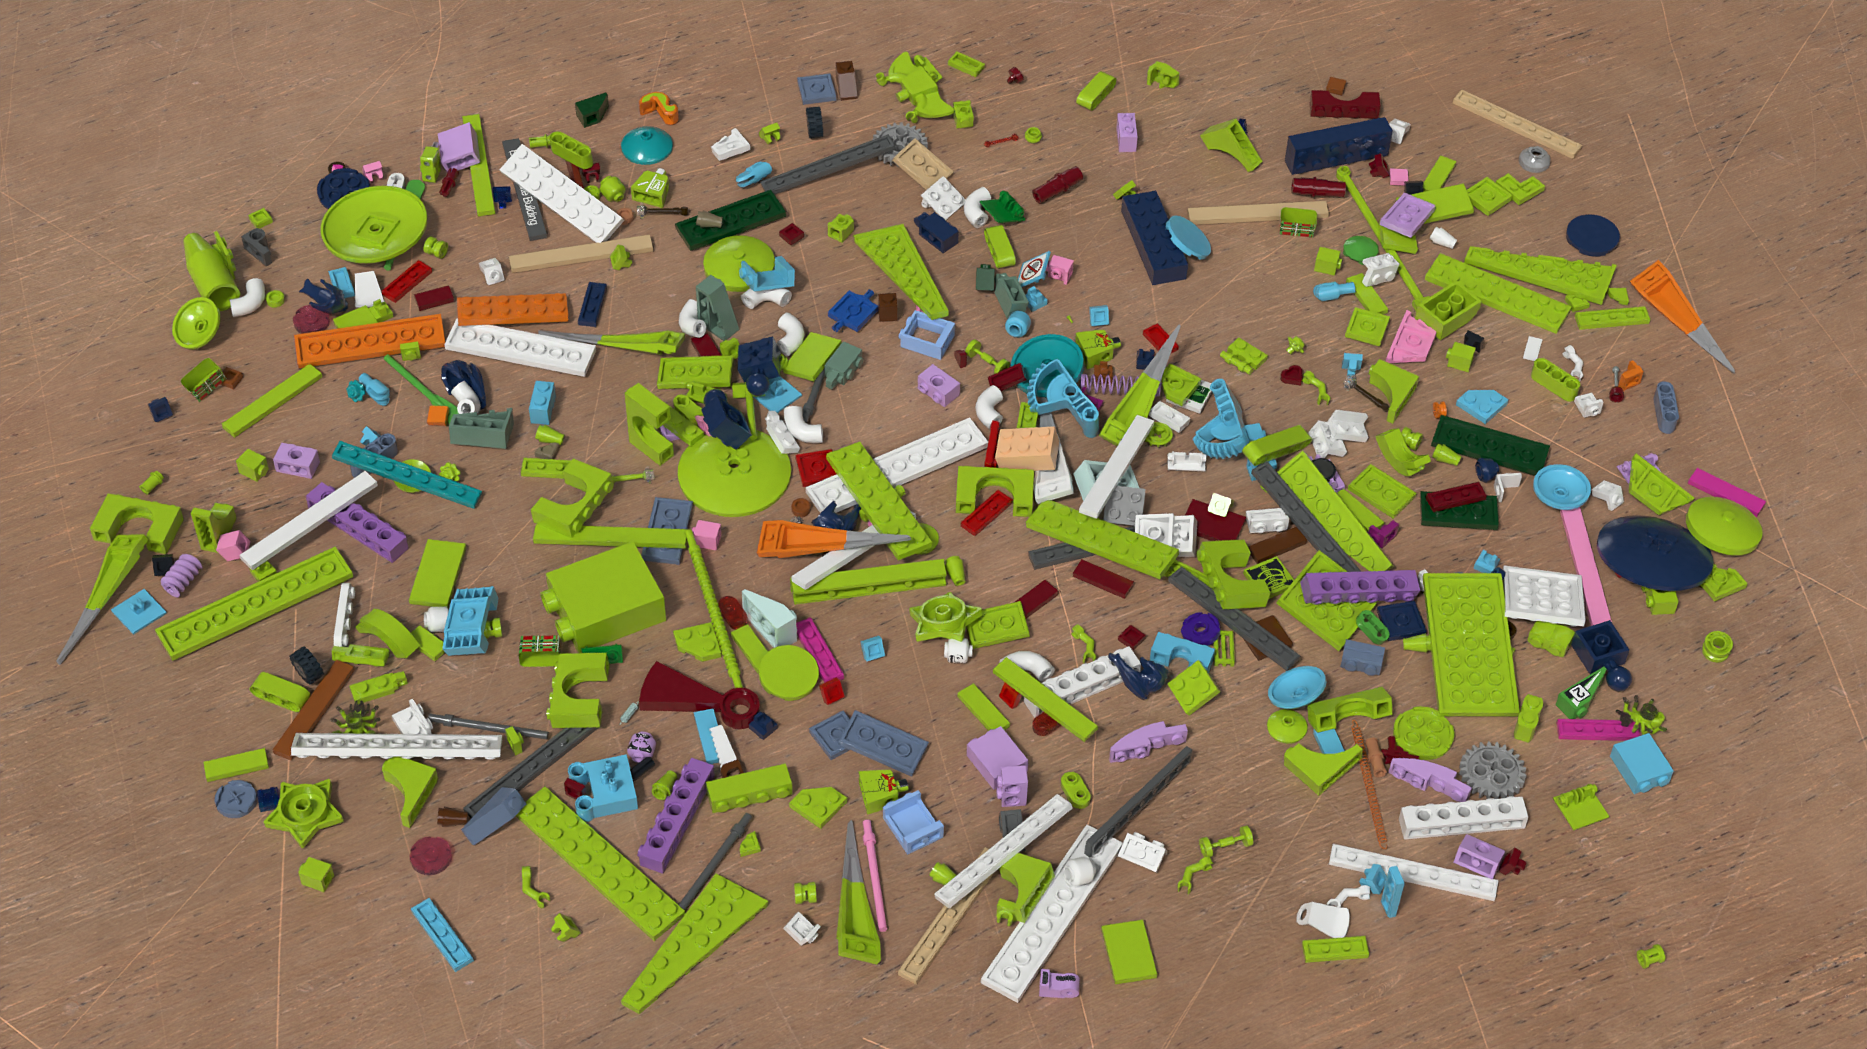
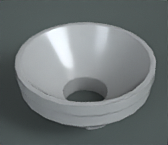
(1533, 162)

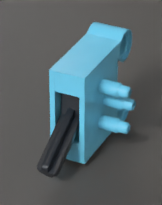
(610, 785)

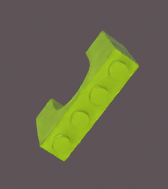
(643, 415)
(1016, 481)
(120, 509)
(570, 518)
(1230, 591)
(571, 670)

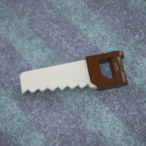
(725, 752)

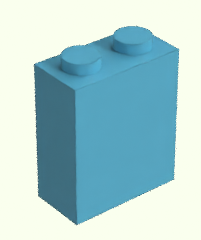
(1641, 763)

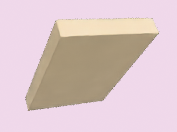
(921, 164)

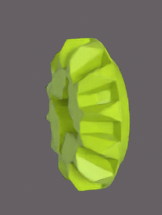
(1159, 429)

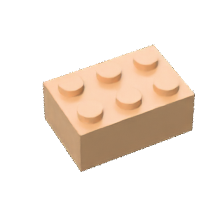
(1028, 448)

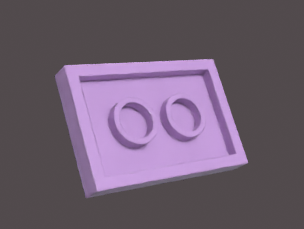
(1407, 215)

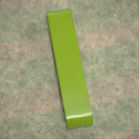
(1277, 445)

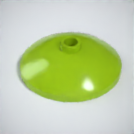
(196, 323)

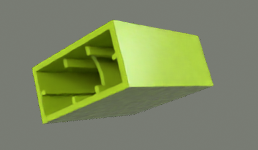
(603, 597)

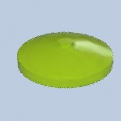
(725, 258)
(1724, 526)

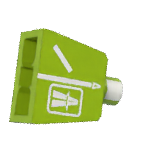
(651, 188)

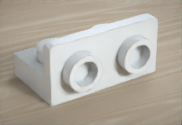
(1348, 425)
(1324, 442)
(412, 720)
(1141, 852)

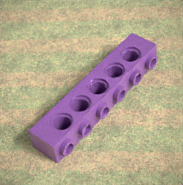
(363, 526)
(1360, 586)
(658, 858)

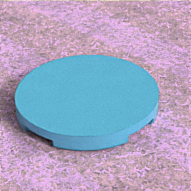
(1188, 237)

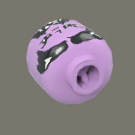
(641, 746)

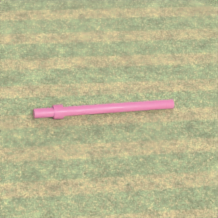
(870, 841)

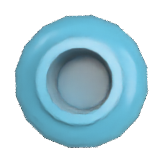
(1018, 324)

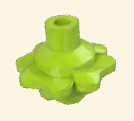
(1295, 344)
(450, 471)

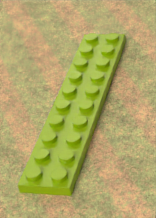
(253, 603)
(600, 864)

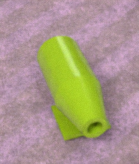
(211, 269)

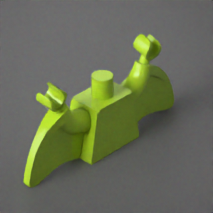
(916, 87)

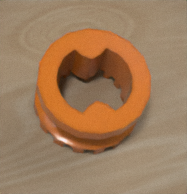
(1440, 409)

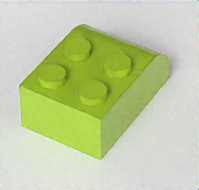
(1448, 309)

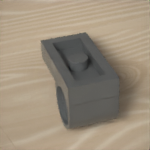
(256, 244)
(1008, 821)

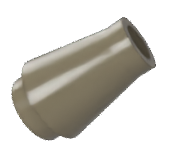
(708, 219)

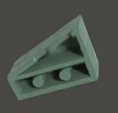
(715, 308)
(482, 429)

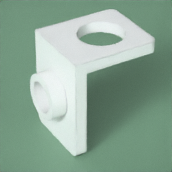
(1506, 481)

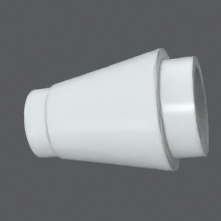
(1443, 238)

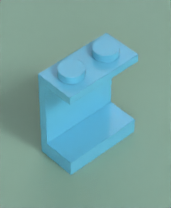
(781, 277)

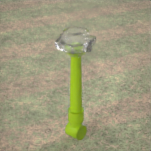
(648, 475)

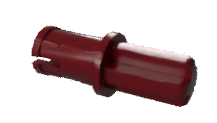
(449, 182)

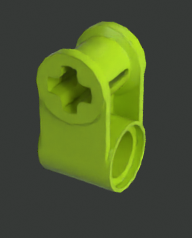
(687, 408)

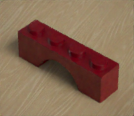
(1325, 105)

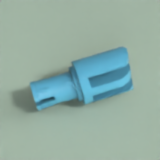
(1332, 290)
(375, 389)

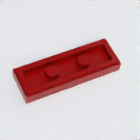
(406, 281)
(986, 512)

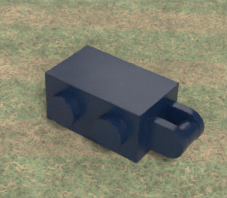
(937, 231)

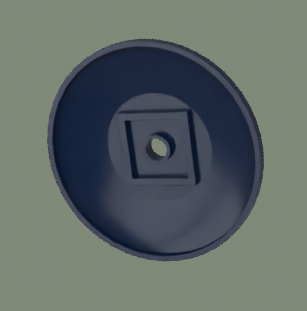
(1632, 552)

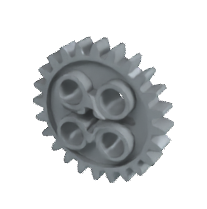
(901, 136)
(1492, 771)

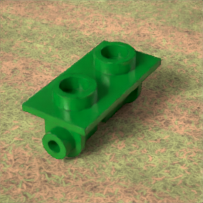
(613, 652)

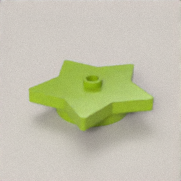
(943, 617)
(304, 810)

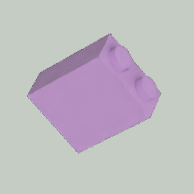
(459, 147)
(993, 752)

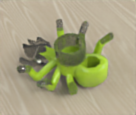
(1647, 716)
(356, 719)

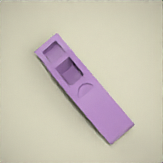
(1139, 742)
(1424, 774)

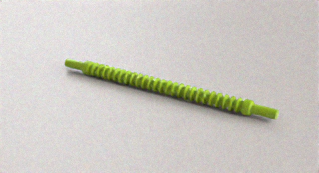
(713, 609)

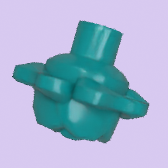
(355, 391)

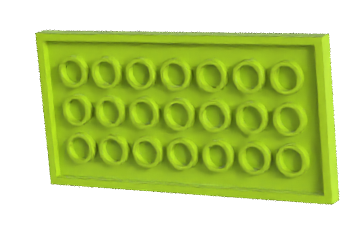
(1470, 644)

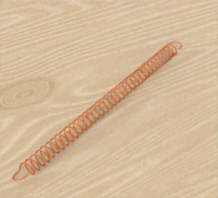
(1370, 787)

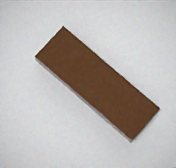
(1277, 545)

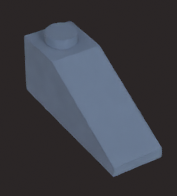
(494, 814)

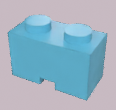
(542, 402)

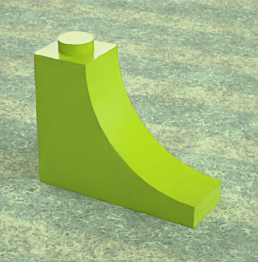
(1233, 140)
(1396, 385)
(212, 524)
(1320, 769)
(414, 782)
(1031, 879)

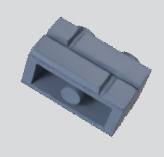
(1362, 657)

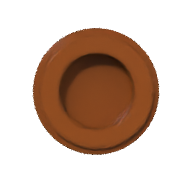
(801, 507)

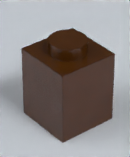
(887, 307)

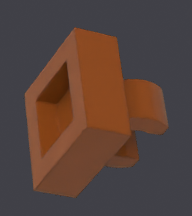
(1104, 370)

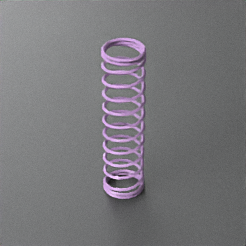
(1082, 383)

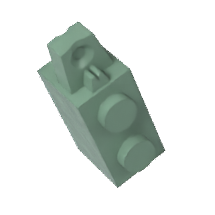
(1010, 294)
(842, 365)

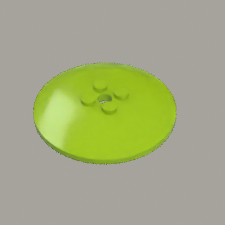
(352, 224)
(737, 491)

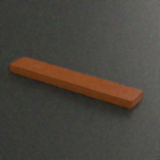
(315, 706)

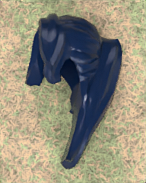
(328, 300)
(460, 371)
(830, 519)
(1144, 682)

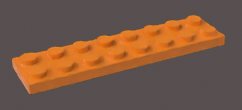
(368, 340)

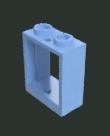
(939, 326)

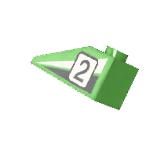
(1577, 699)

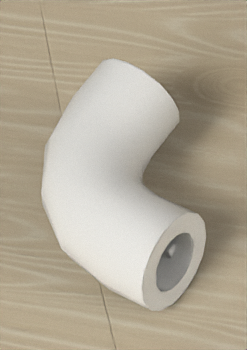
(972, 207)
(779, 296)
(251, 301)
(689, 320)
(794, 334)
(466, 397)
(985, 406)
(799, 429)
(1032, 662)

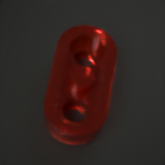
(734, 614)
(1046, 721)

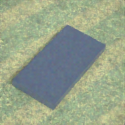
(670, 515)
(883, 743)

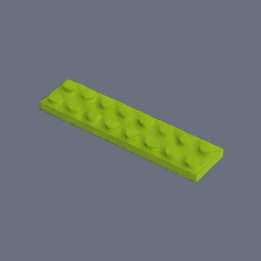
(1500, 293)
(878, 499)
(1103, 538)

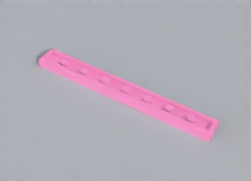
(1585, 566)

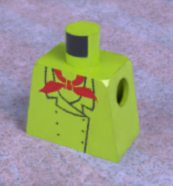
(1096, 346)
(879, 788)

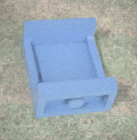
(912, 822)

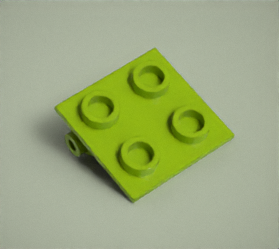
(1581, 806)

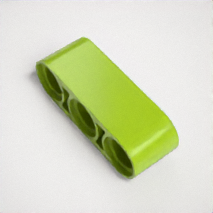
(1096, 90)
(571, 150)
(999, 246)
(1555, 379)
(279, 692)

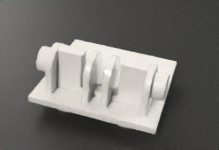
(943, 198)

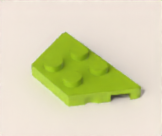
(1655, 488)

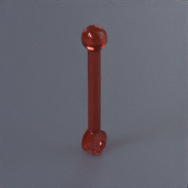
(1014, 137)

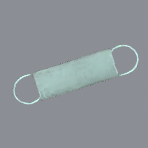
(629, 712)

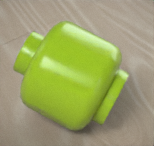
(612, 188)

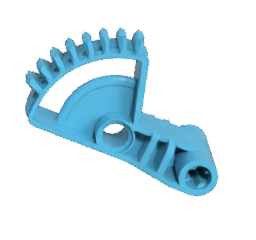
(1057, 397)
(1225, 426)

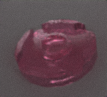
(310, 320)
(430, 855)

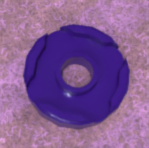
(1198, 620)

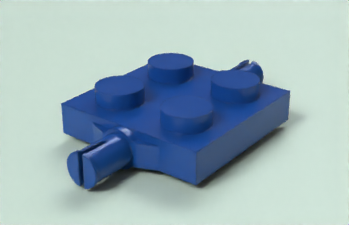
(853, 311)

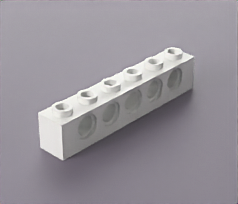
(1087, 679)
(1514, 817)

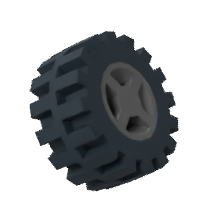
(814, 122)
(306, 665)

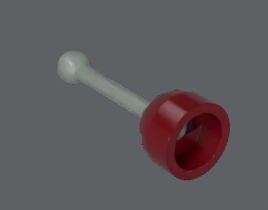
(1616, 393)

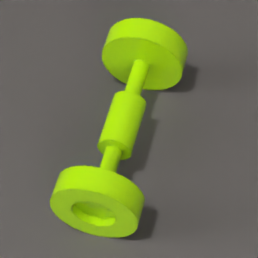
(973, 349)
(1245, 836)

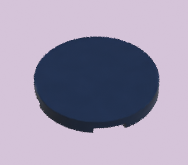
(339, 184)
(1592, 235)

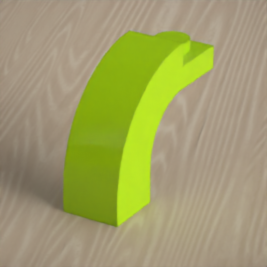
(1398, 454)
(389, 631)

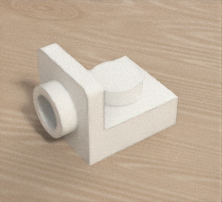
(1399, 129)
(492, 271)
(1609, 492)

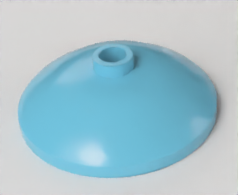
(1561, 487)
(1297, 687)

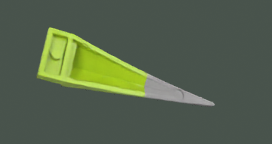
(650, 343)
(1140, 396)
(117, 563)
(856, 928)

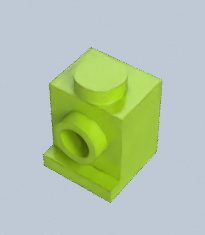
(963, 114)
(843, 224)

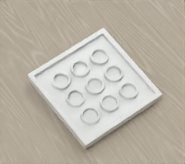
(1543, 596)

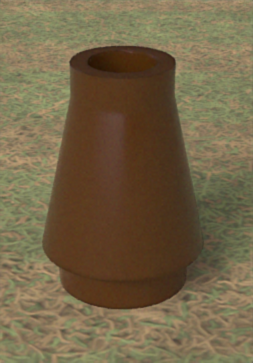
(450, 817)

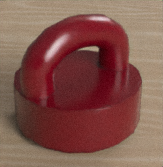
(1015, 75)

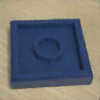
(1401, 620)

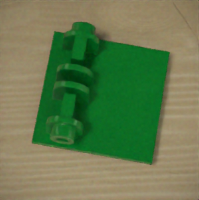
(1004, 209)

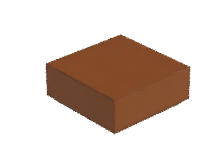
(1336, 86)
(232, 378)

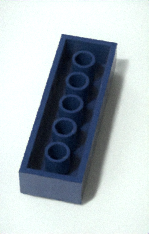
(1338, 145)
(1147, 226)

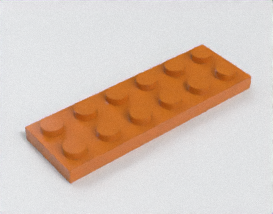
(512, 309)

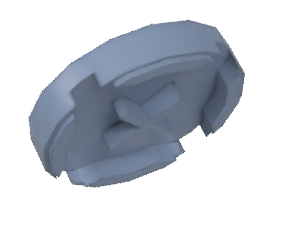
(235, 799)

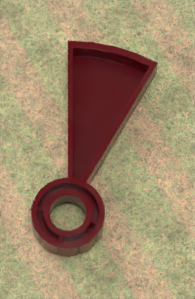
(672, 691)

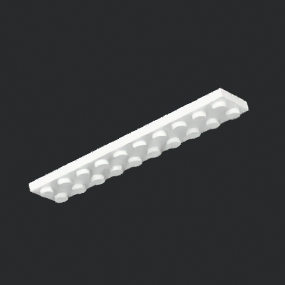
(907, 462)
(392, 745)
(1037, 937)

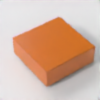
(438, 415)

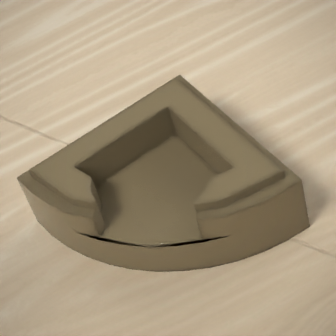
(547, 451)

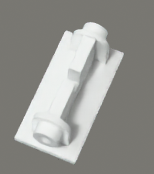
(1185, 462)

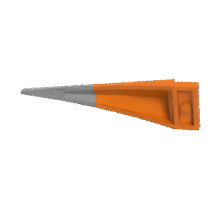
(1663, 293)
(795, 539)

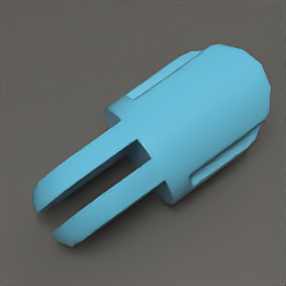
(754, 174)

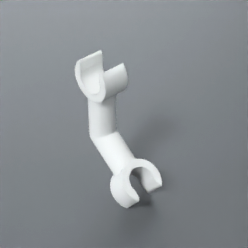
(1570, 353)
(1361, 892)

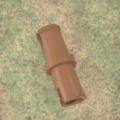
(1375, 757)

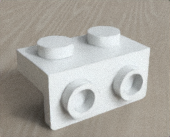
(1380, 269)
(1267, 520)

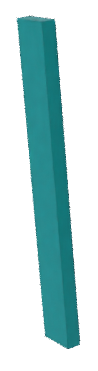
(406, 474)

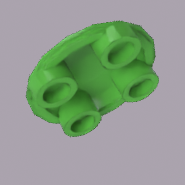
(1360, 248)

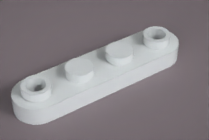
(343, 621)

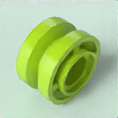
(1717, 654)

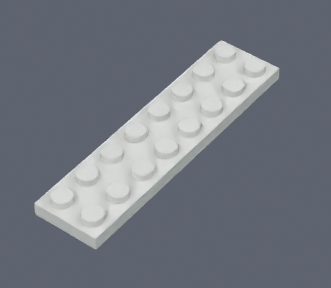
(561, 195)
(522, 348)

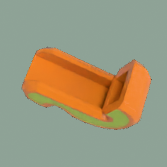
(661, 103)

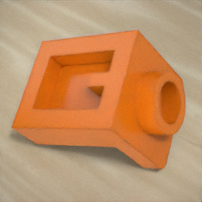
(1631, 377)

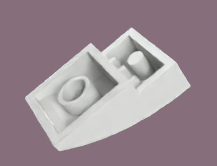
(1171, 530)

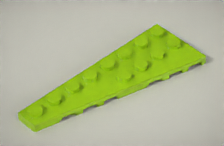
(899, 259)
(1550, 272)
(1332, 512)
(702, 930)

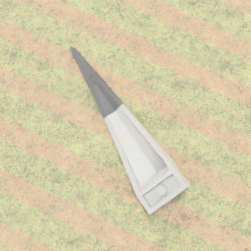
(1057, 482)

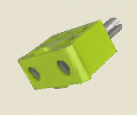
(430, 163)

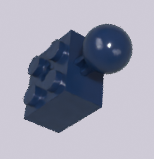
(759, 363)
(724, 419)
(1604, 647)

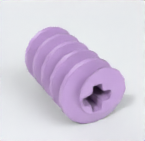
(180, 574)

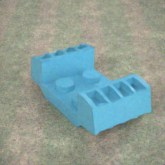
(467, 621)

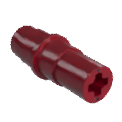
(1059, 183)
(1318, 187)

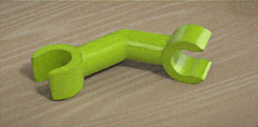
(1310, 379)
(1078, 633)
(1204, 864)
(526, 887)

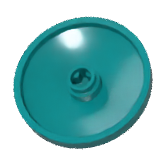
(1044, 350)

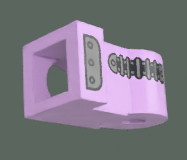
(1058, 985)

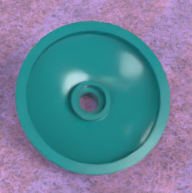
(646, 145)

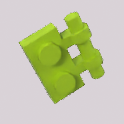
(1244, 356)

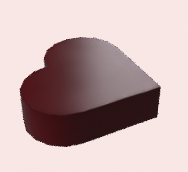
(1292, 375)

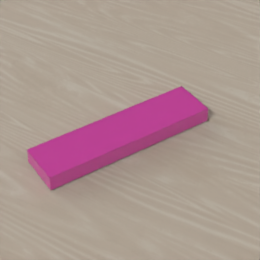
(1723, 489)
(816, 646)
(1595, 730)

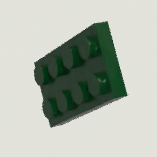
(1473, 515)

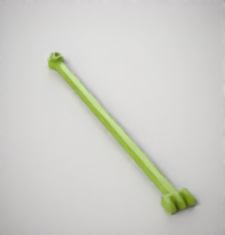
(1343, 174)

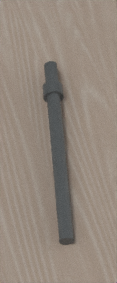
(808, 407)
(450, 720)
(736, 832)

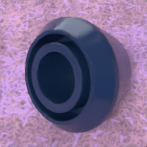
(1486, 469)

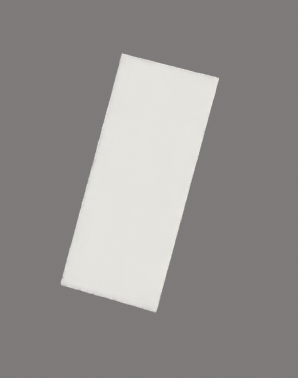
(1532, 348)

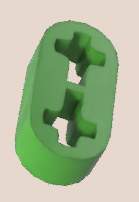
(1372, 627)

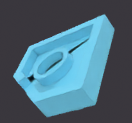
(1482, 404)

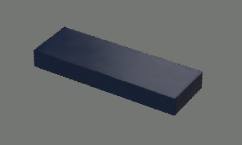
(592, 304)

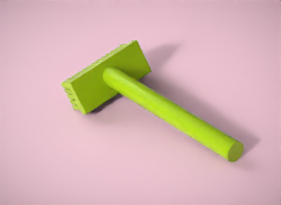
(740, 391)

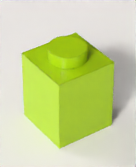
(1327, 261)
(1460, 356)
(252, 465)
(316, 874)

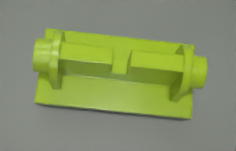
(929, 68)
(697, 391)

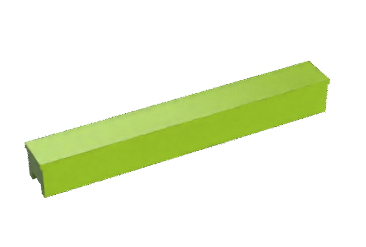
(873, 581)

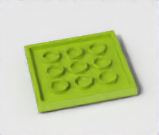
(1327, 620)

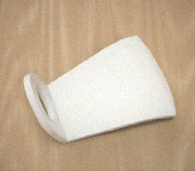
(366, 289)
(1325, 918)

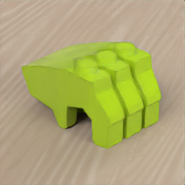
(1163, 74)

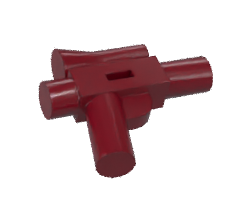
(1395, 751)

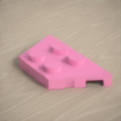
(1411, 341)

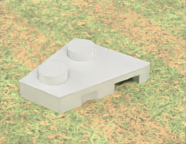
(730, 146)

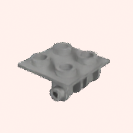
(1124, 505)

